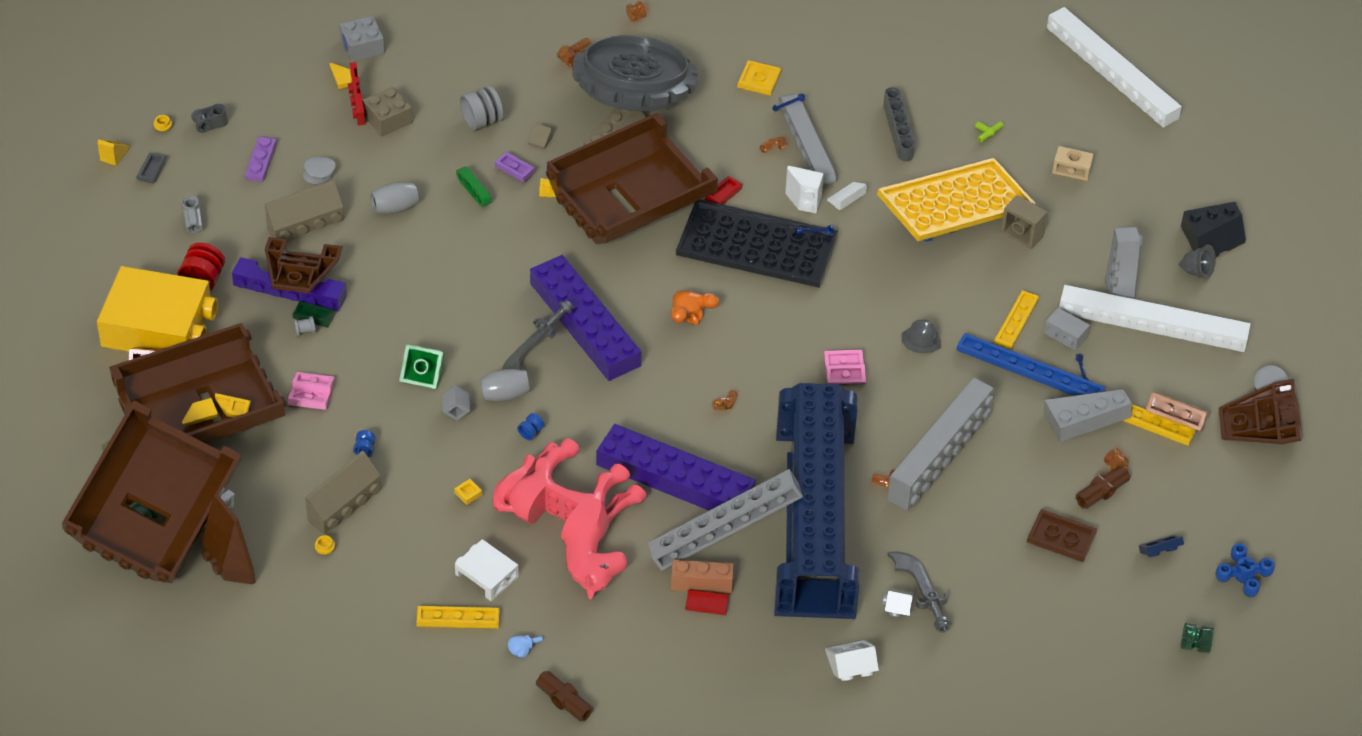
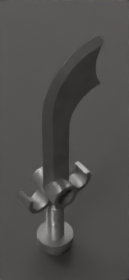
(544, 329)
(910, 564)

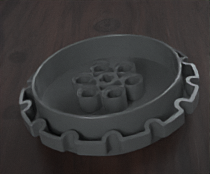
(634, 73)

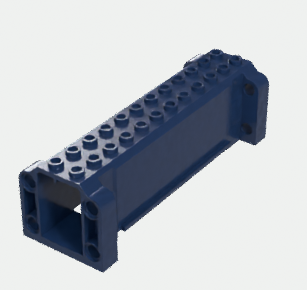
(818, 424)

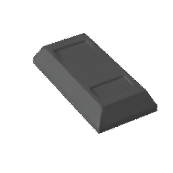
(151, 167)

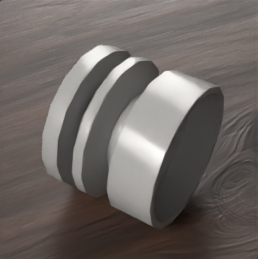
(481, 107)

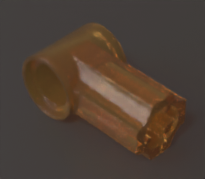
(568, 53)

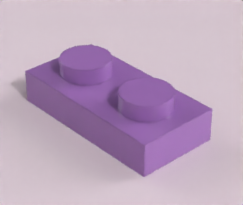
(514, 167)

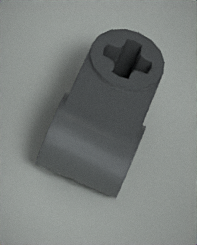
(211, 117)

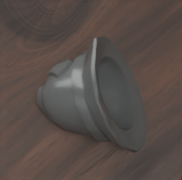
(1199, 262)
(921, 337)

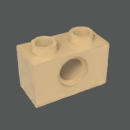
(1073, 163)

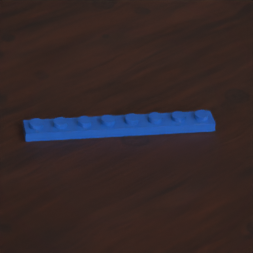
(1027, 366)

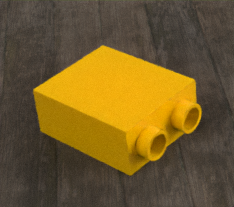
(154, 310)

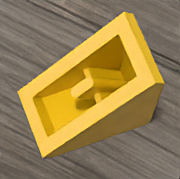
(111, 151)

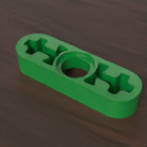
(473, 186)

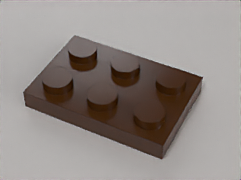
(1062, 535)

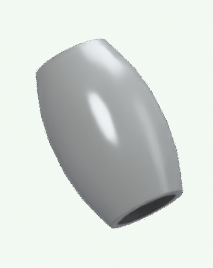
(394, 197)
(504, 385)

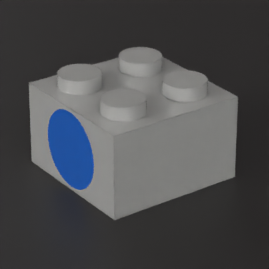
(361, 38)

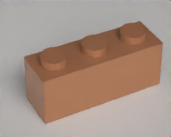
(1177, 411)
(702, 576)

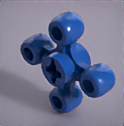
(1245, 570)

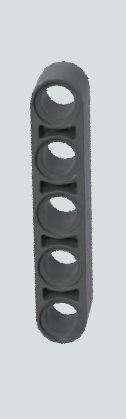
(899, 124)

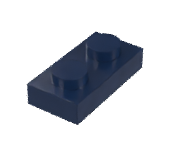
(1155, 547)

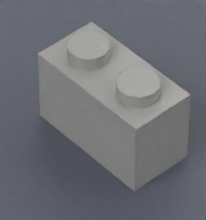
(1066, 329)

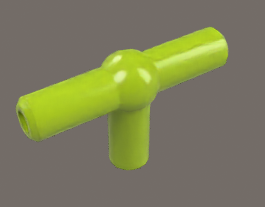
(988, 131)

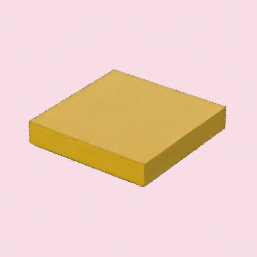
(759, 77)

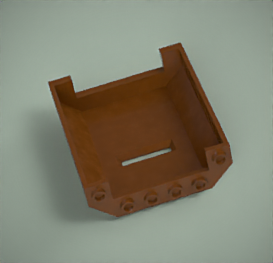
(640, 166)
(210, 363)
(160, 471)

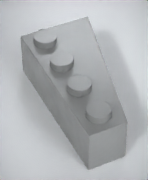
(1123, 262)
(1086, 412)

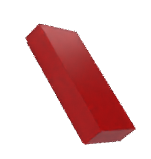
(725, 191)
(706, 602)

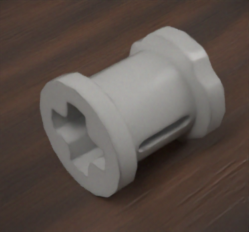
(304, 326)

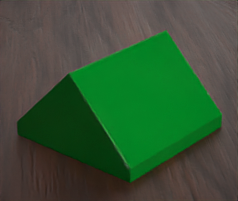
(422, 366)

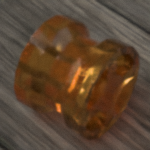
(636, 11)
(1115, 459)

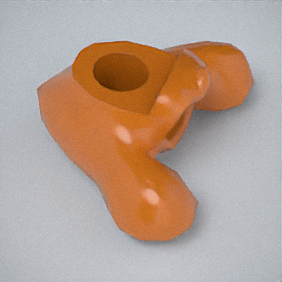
(689, 305)

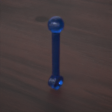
(801, 97)
(829, 229)
(1079, 357)

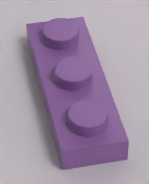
(260, 159)

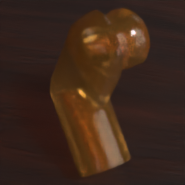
(766, 146)
(725, 403)
(882, 480)

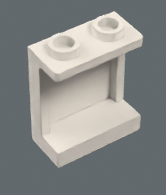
(487, 568)

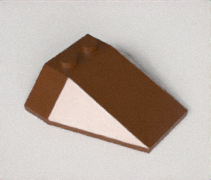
(298, 270)
(1264, 415)
(225, 545)

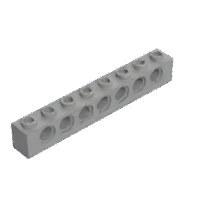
(725, 519)

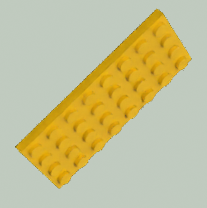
(952, 198)

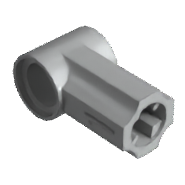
(192, 214)

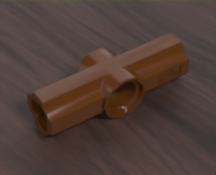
(1102, 487)
(564, 696)

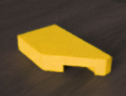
(341, 75)
(232, 406)
(200, 412)

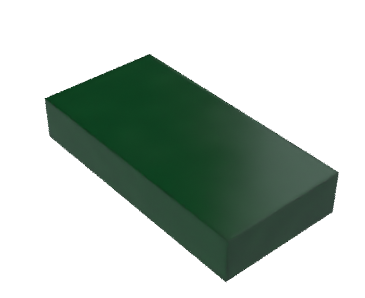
(321, 315)

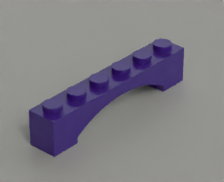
(250, 276)

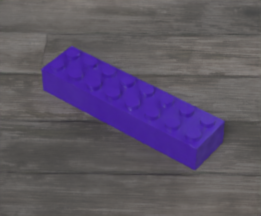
(590, 320)
(671, 469)

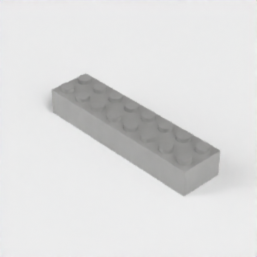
(940, 444)

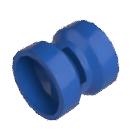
(528, 428)
(364, 442)

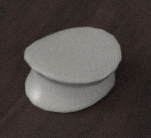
(318, 170)

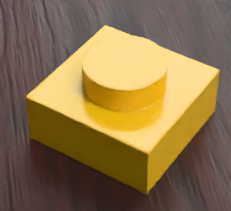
(545, 188)
(468, 491)

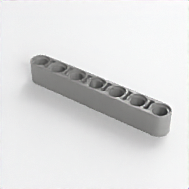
(807, 138)

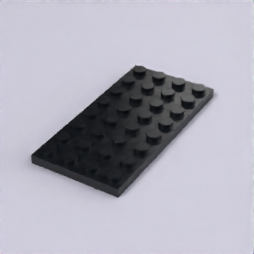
(756, 243)

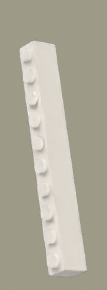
(1114, 67)
(1155, 318)

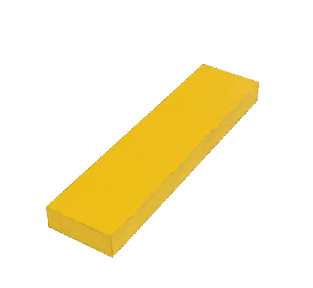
(1016, 320)
(1161, 425)
(458, 617)

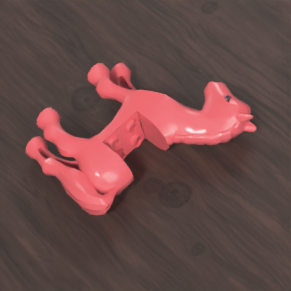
(586, 518)

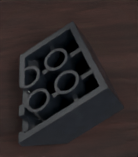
(1214, 225)

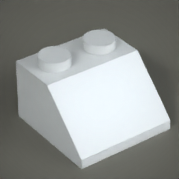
(804, 188)
(852, 659)

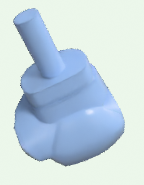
(521, 645)

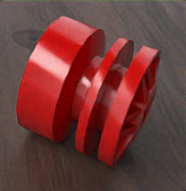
(202, 263)

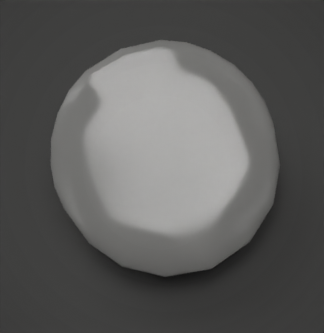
(1268, 375)

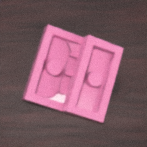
(844, 367)
(311, 390)

